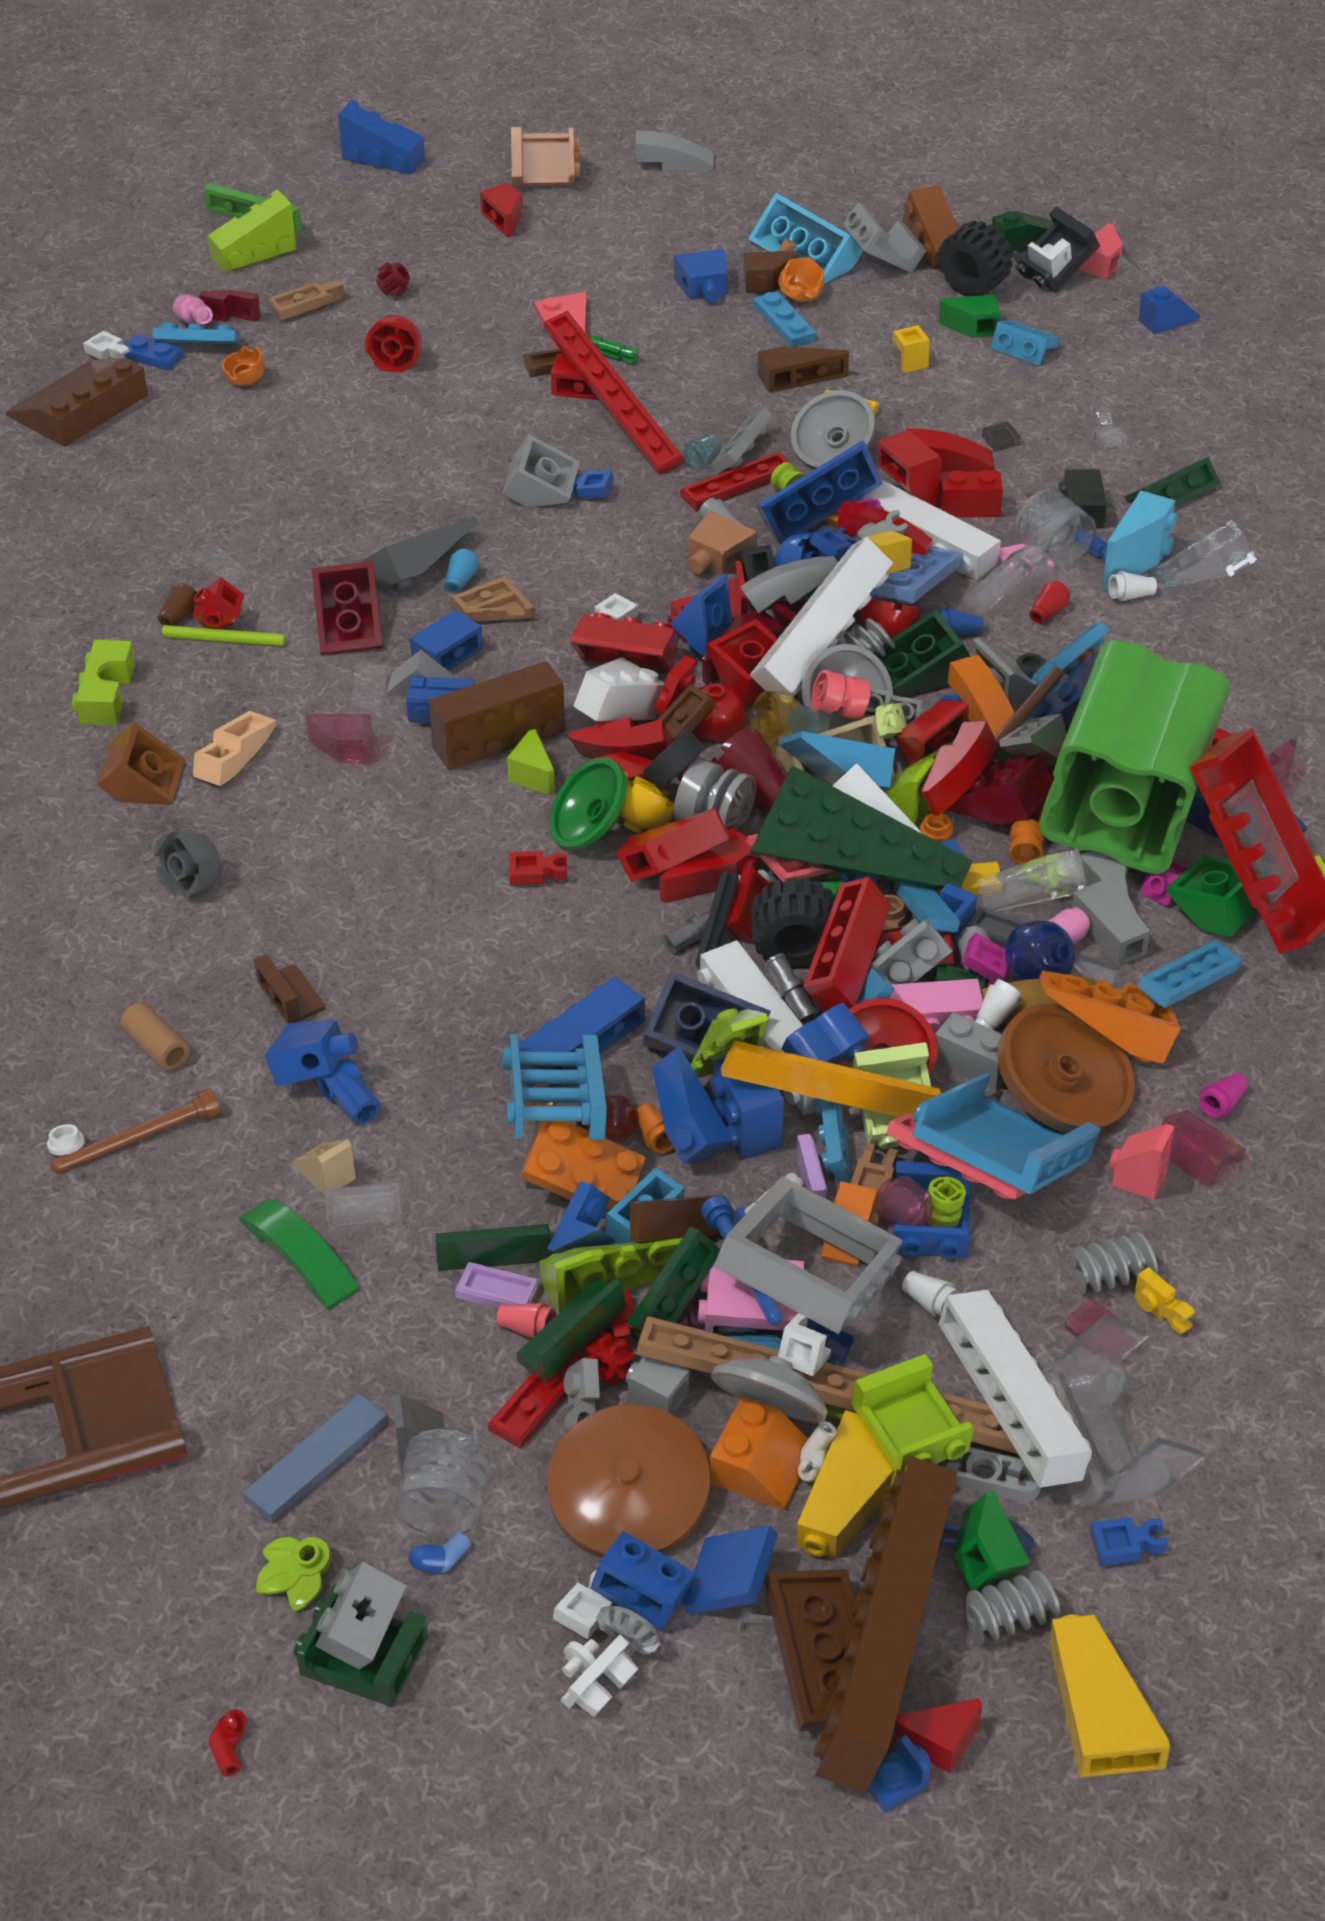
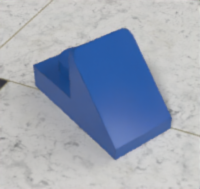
(580, 1221)

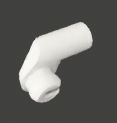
(815, 1451)

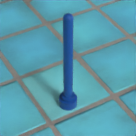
(720, 1216)

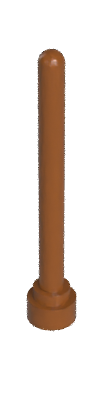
(201, 1106)

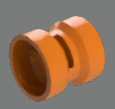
(1025, 841)

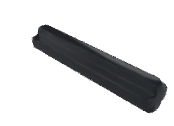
(718, 914)

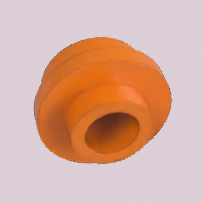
(937, 827)

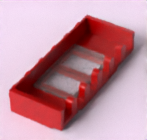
(1262, 838)

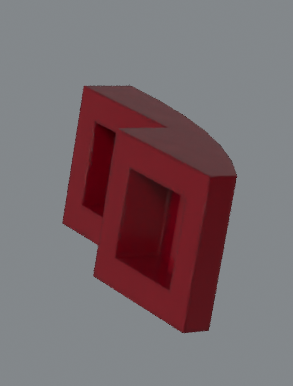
(232, 303)

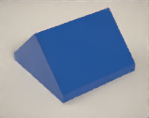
(706, 615)

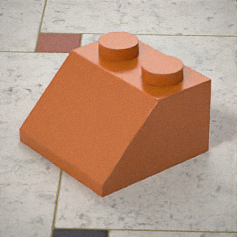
(758, 1454)

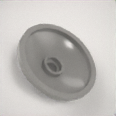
(826, 420)
(850, 661)
(772, 1384)

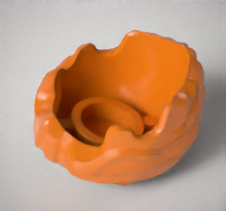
(801, 279)

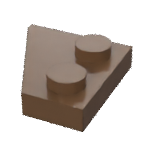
(493, 602)

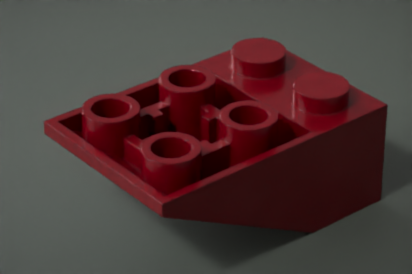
(1006, 790)

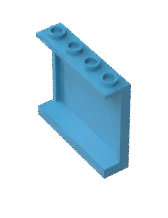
(1000, 1138)

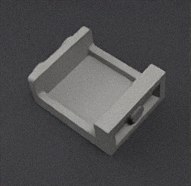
(896, 247)

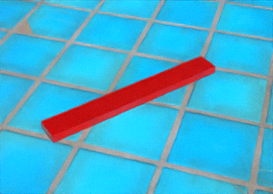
(613, 393)

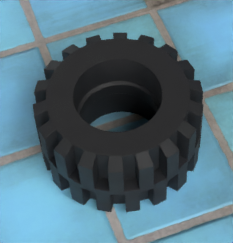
(975, 259)
(790, 919)

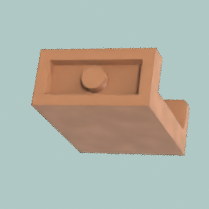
(544, 158)

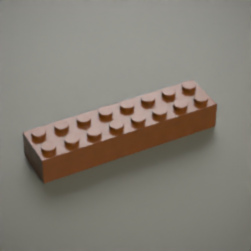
(884, 1625)

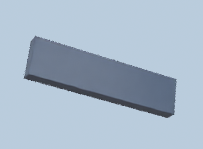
(315, 1458)

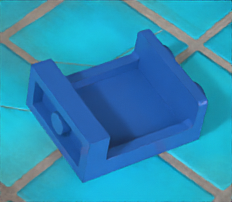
(930, 1240)

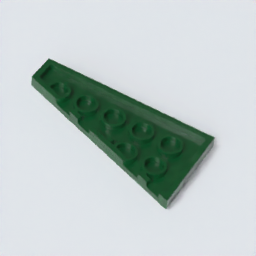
(841, 834)

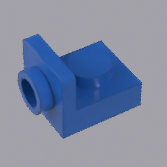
(900, 1774)

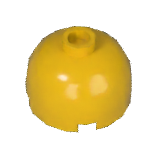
(646, 806)

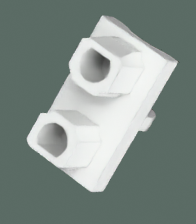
(586, 1689)

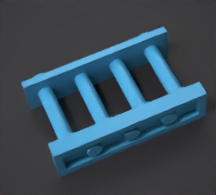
(586, 1075)

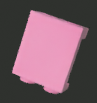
(734, 1304)

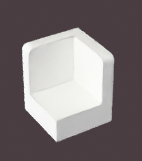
(1051, 257)
(803, 1346)

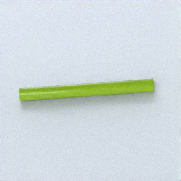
(221, 635)

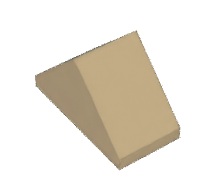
(328, 1165)

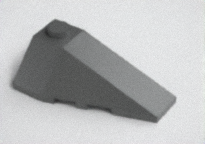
(407, 559)

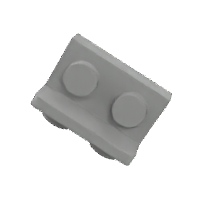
(911, 955)

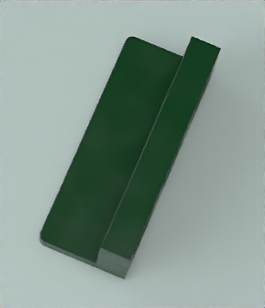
(1183, 483)
(493, 1246)
(676, 1281)
(572, 1328)

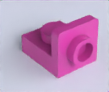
(1156, 884)
(986, 959)

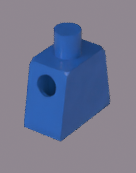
(702, 274)
(308, 1051)

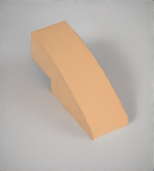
(232, 747)

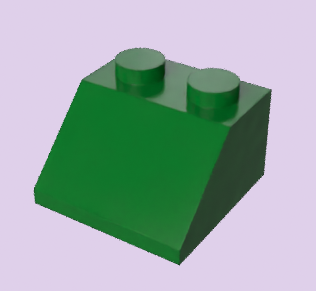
(1212, 896)

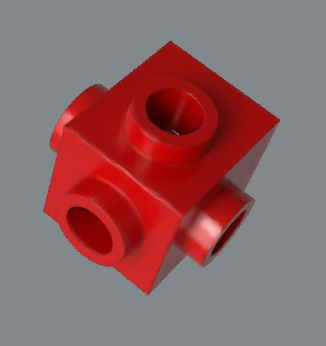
(218, 604)

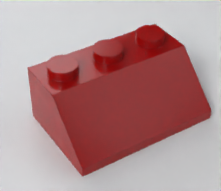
(609, 639)

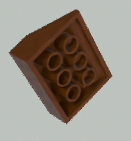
(82, 399)

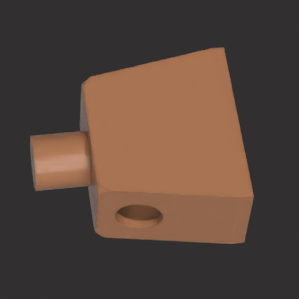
(716, 543)

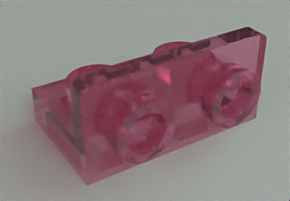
(1201, 1147)

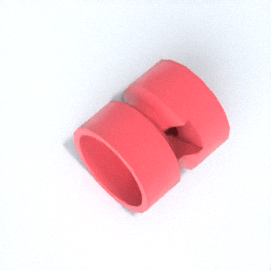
(845, 695)

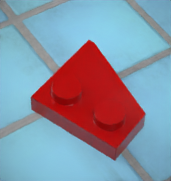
(675, 684)

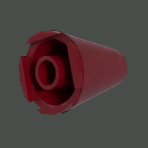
(752, 755)

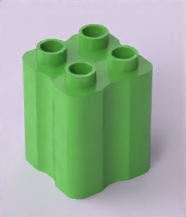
(1128, 756)

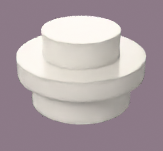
(65, 1140)

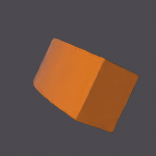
(981, 691)

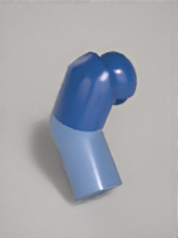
(438, 1557)

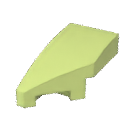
(890, 720)

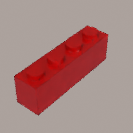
(847, 944)

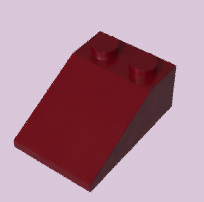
(347, 608)

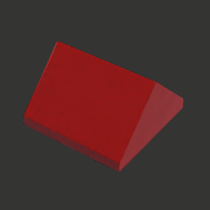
(932, 729)

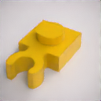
(1158, 1297)

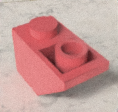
(1105, 258)

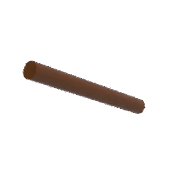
(1029, 705)

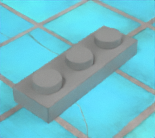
(742, 441)

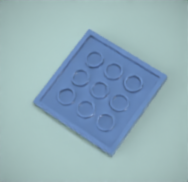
(922, 576)

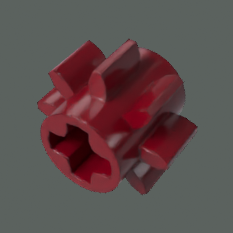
(393, 279)

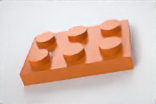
(565, 1156)

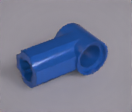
(349, 1092)

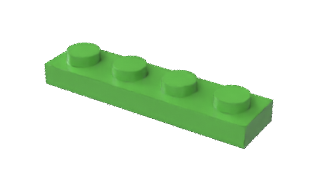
(237, 203)

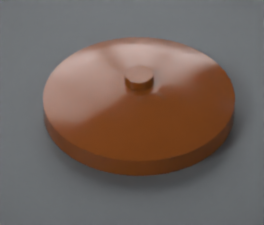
(1064, 1069)
(629, 1474)

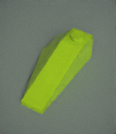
(907, 788)
(730, 1025)
(633, 1263)

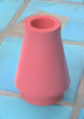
(525, 1318)

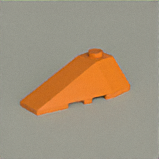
(1119, 1014)

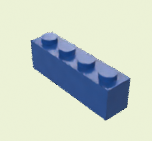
(606, 1012)

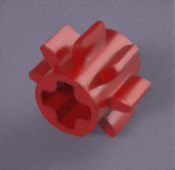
(612, 1358)

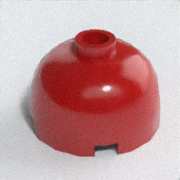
(393, 343)
(890, 615)
(725, 718)

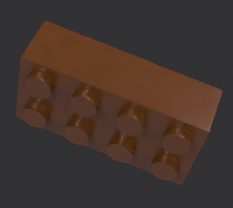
(496, 715)

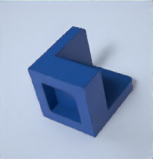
(961, 903)

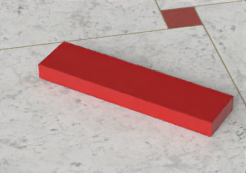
(733, 481)
(533, 1404)

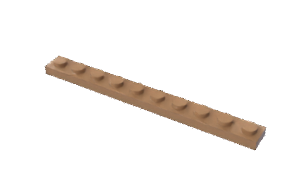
(832, 1382)

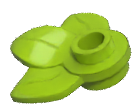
(291, 1573)

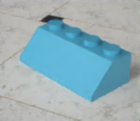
(813, 236)

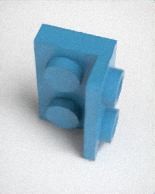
(1022, 341)

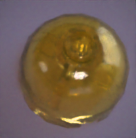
(773, 716)

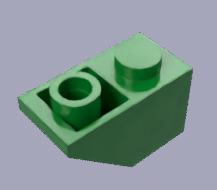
(970, 315)
(988, 1545)

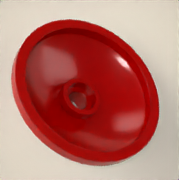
(894, 1025)

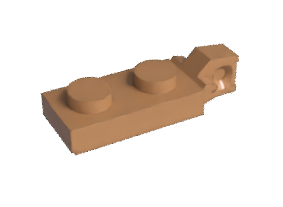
(306, 299)

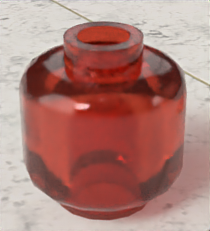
(621, 1118)

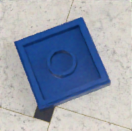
(730, 1570)

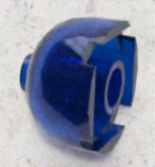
(1039, 948)

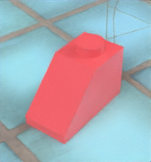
(1143, 1161)

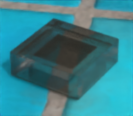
(1001, 436)

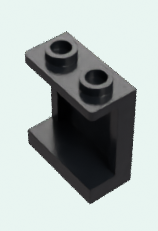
(1082, 244)

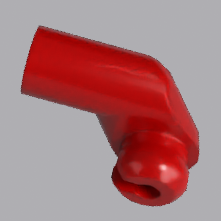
(225, 1739)

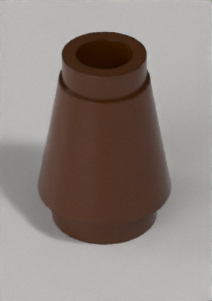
(177, 605)

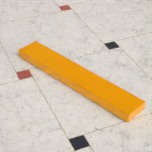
(824, 1080)

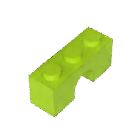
(99, 690)

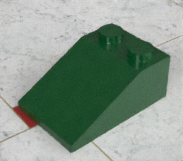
(922, 655)

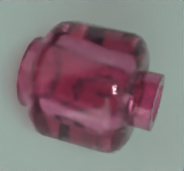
(904, 1202)

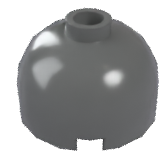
(187, 855)

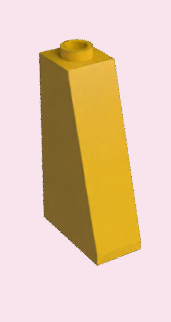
(844, 1491)
(1103, 1707)

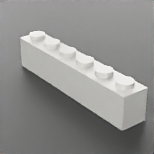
(948, 532)
(823, 617)
(735, 973)
(1015, 1389)

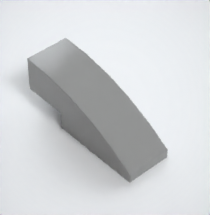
(672, 151)
(790, 579)

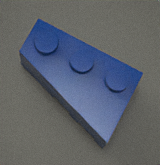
(377, 142)

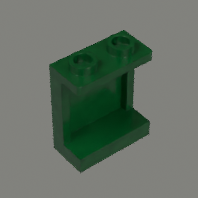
(379, 1679)

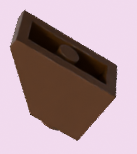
(763, 269)

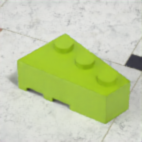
(255, 236)

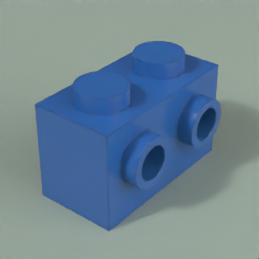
(642, 1580)

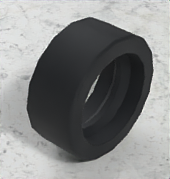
(674, 759)

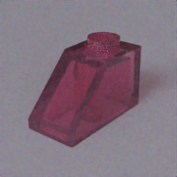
(342, 736)

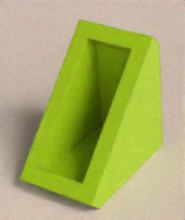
(530, 765)

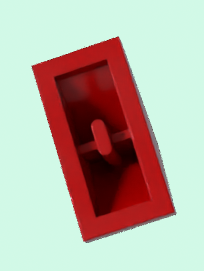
(942, 1730)

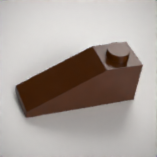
(800, 366)

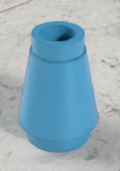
(461, 569)

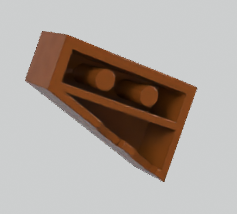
(929, 220)

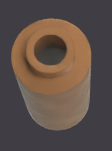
(154, 1036)

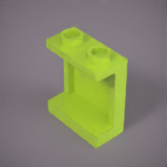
(909, 1415)

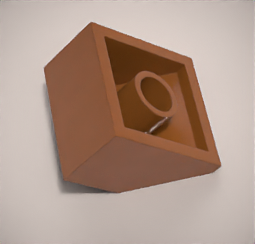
(140, 768)

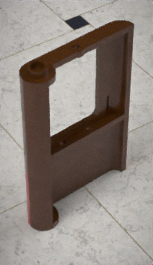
(108, 1409)

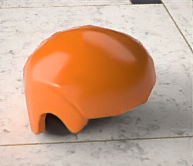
(244, 367)

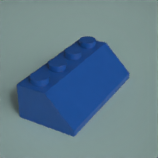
(820, 493)

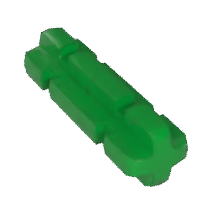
(616, 350)

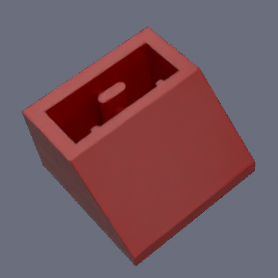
(912, 465)

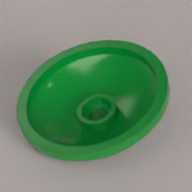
(588, 804)

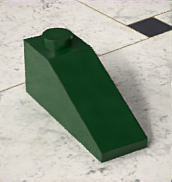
(1020, 228)

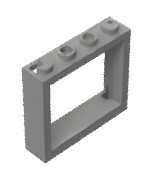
(795, 1286)

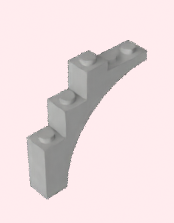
(1109, 909)

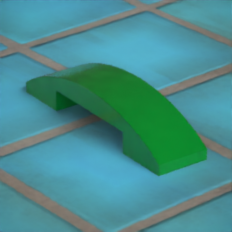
(303, 1250)

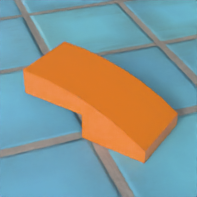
(859, 1201)

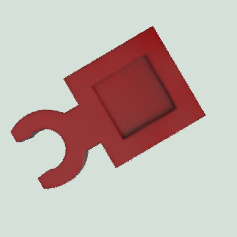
(531, 867)

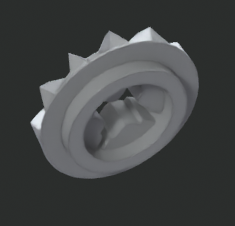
(630, 1626)

